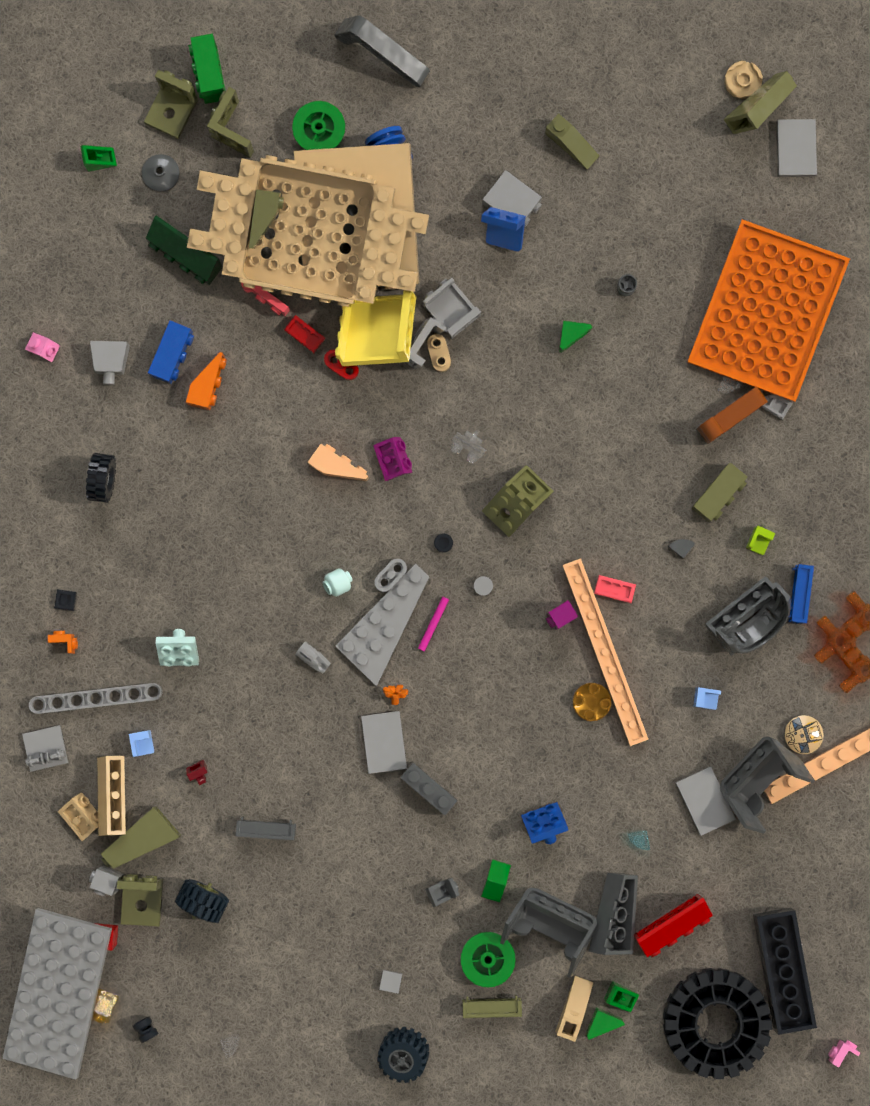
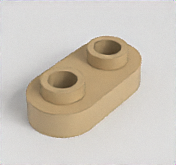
(439, 352)

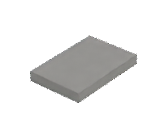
(796, 148)
(384, 742)
(705, 801)

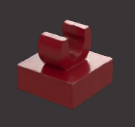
(197, 772)

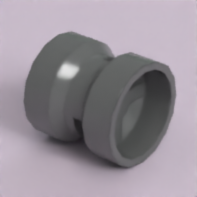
(628, 281)

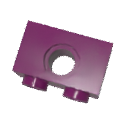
(561, 615)

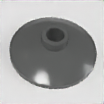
(166, 179)

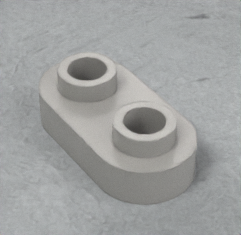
(390, 575)

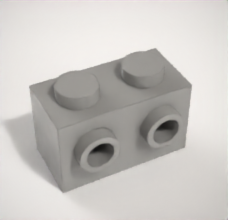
(105, 881)

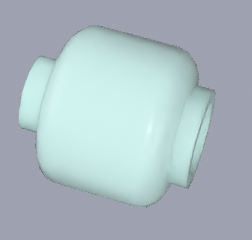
(337, 582)

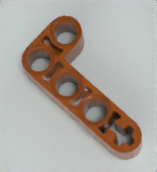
(732, 415)

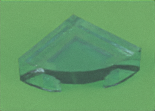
(639, 839)

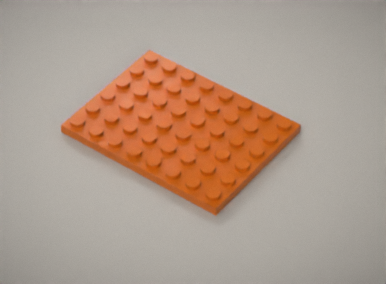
(768, 310)

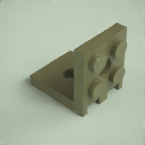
(175, 96)
(220, 118)
(518, 500)
(136, 889)

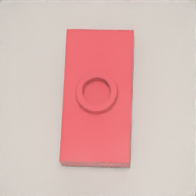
(614, 589)

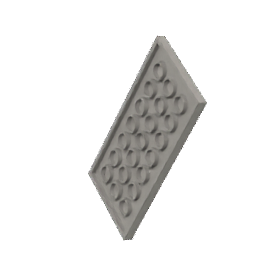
(57, 993)

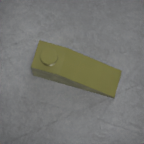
(571, 141)
(265, 211)

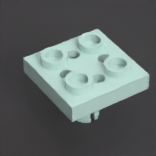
(177, 650)

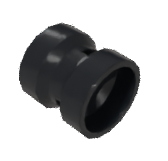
(148, 1033)

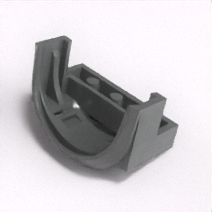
(760, 627)

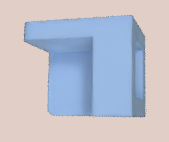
(706, 698)
(141, 743)

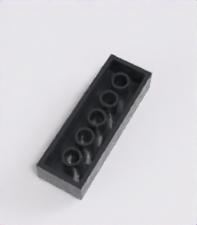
(784, 971)

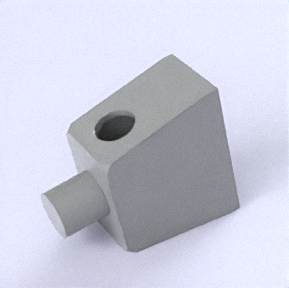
(109, 359)

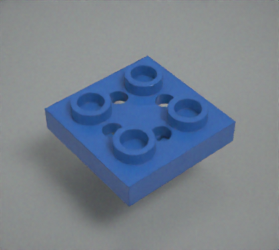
(545, 823)

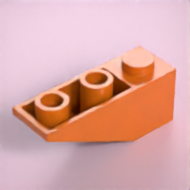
(203, 387)

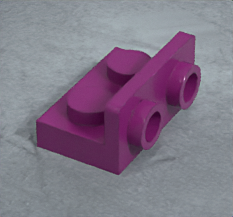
(393, 458)

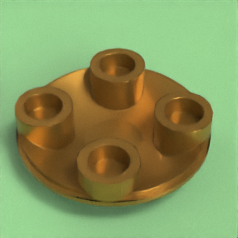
(591, 701)

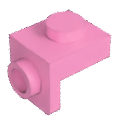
(42, 347)
(839, 1052)

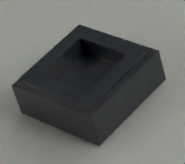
(65, 600)

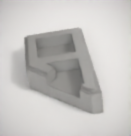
(777, 406)

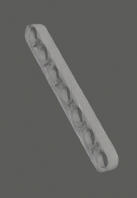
(86, 698)

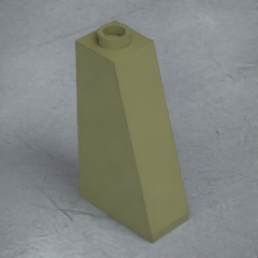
(761, 103)
(144, 836)

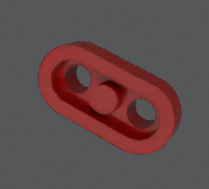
(338, 368)

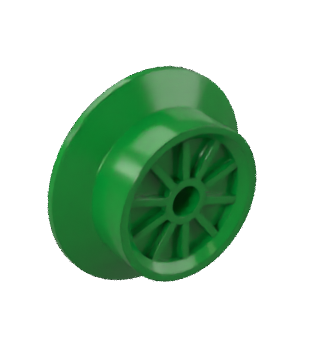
(318, 115)
(483, 972)

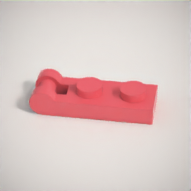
(265, 297)

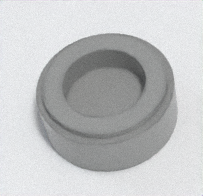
(483, 586)

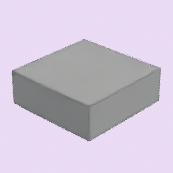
(390, 981)

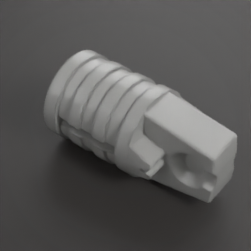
(313, 657)

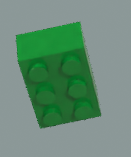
(206, 68)

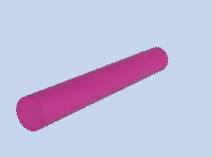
(433, 623)

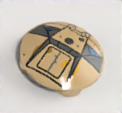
(804, 734)

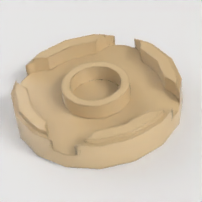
(742, 85)

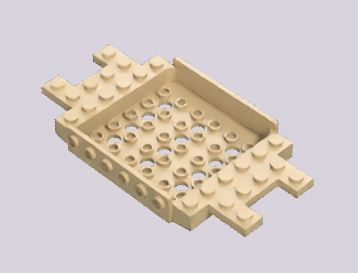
(374, 244)

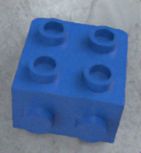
(504, 228)

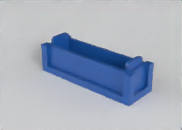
(801, 593)

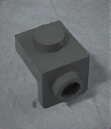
(442, 891)

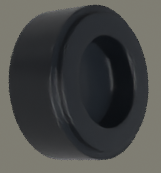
(443, 543)

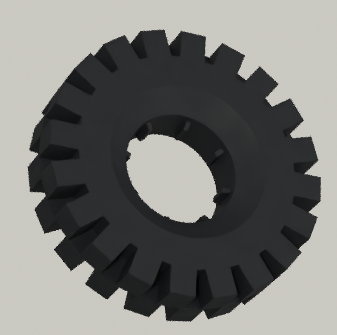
(692, 998)

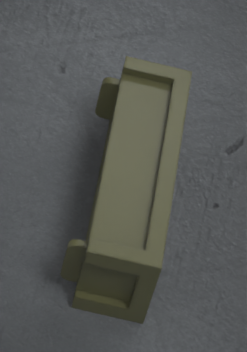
(492, 1007)

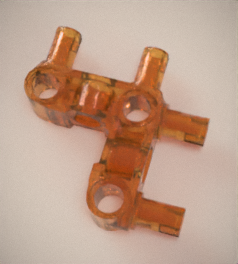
(848, 651)

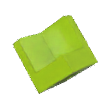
(760, 540)

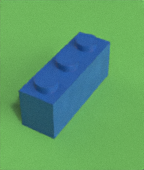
(171, 352)

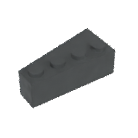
(616, 916)

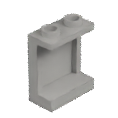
(513, 196)
(451, 307)
(418, 339)

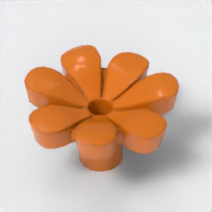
(395, 693)

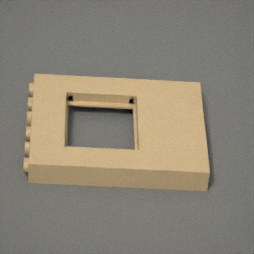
(389, 167)

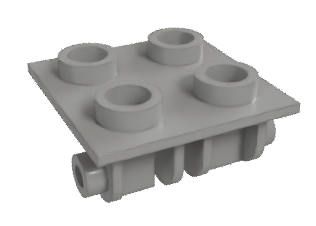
(45, 748)

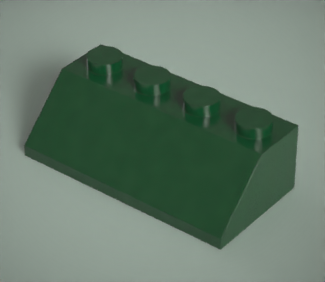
(174, 246)

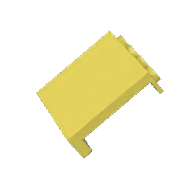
(376, 331)

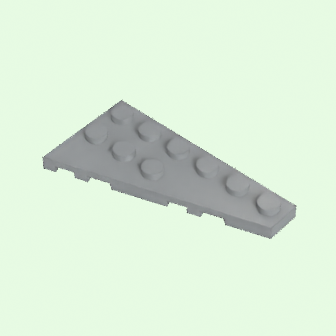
(378, 632)

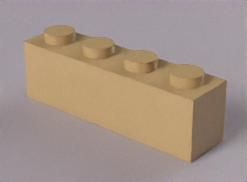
(111, 796)

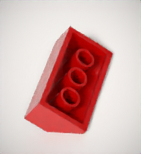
(673, 925)

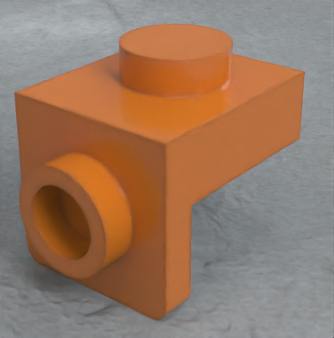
(61, 637)

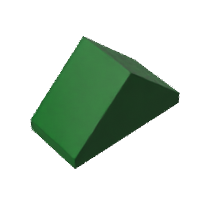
(98, 157)
(571, 333)
(496, 881)
(621, 997)
(602, 1023)

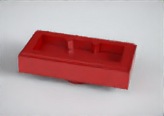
(304, 334)

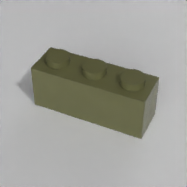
(720, 493)

